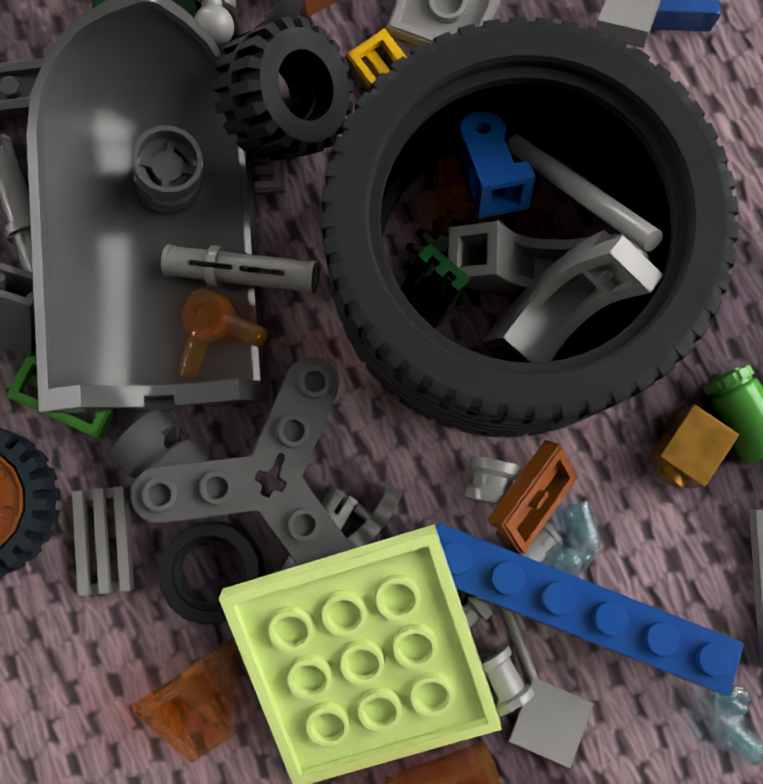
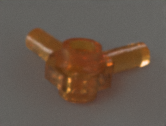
(207, 319)

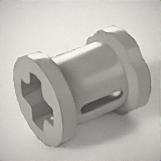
(504, 680)

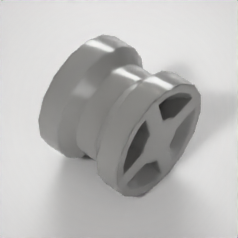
(491, 479)

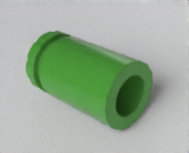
(739, 405)

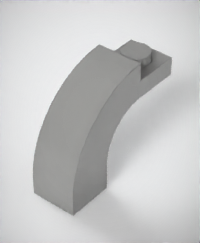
(501, 259)
(570, 293)

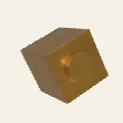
(691, 448)

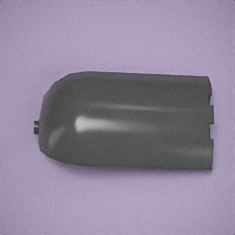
(101, 304)

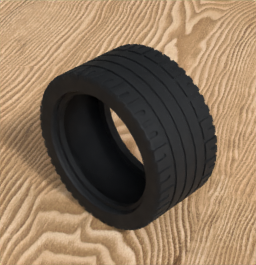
(571, 98)

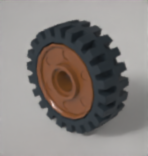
(25, 501)

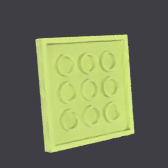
(361, 657)

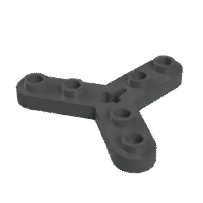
(230, 484)

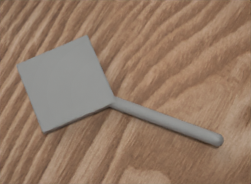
(553, 718)

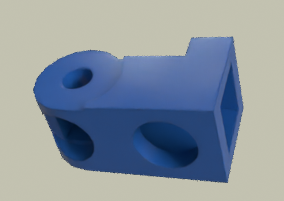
(488, 169)

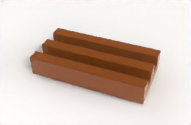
(533, 497)

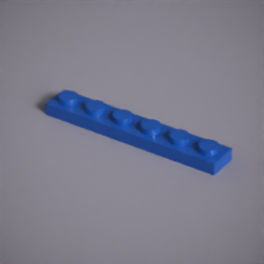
(591, 612)

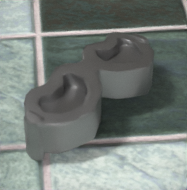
(375, 521)

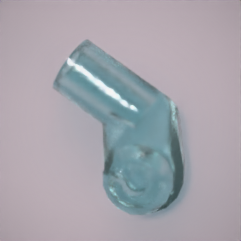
(581, 543)
(729, 727)

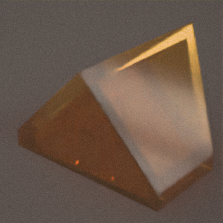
(194, 705)

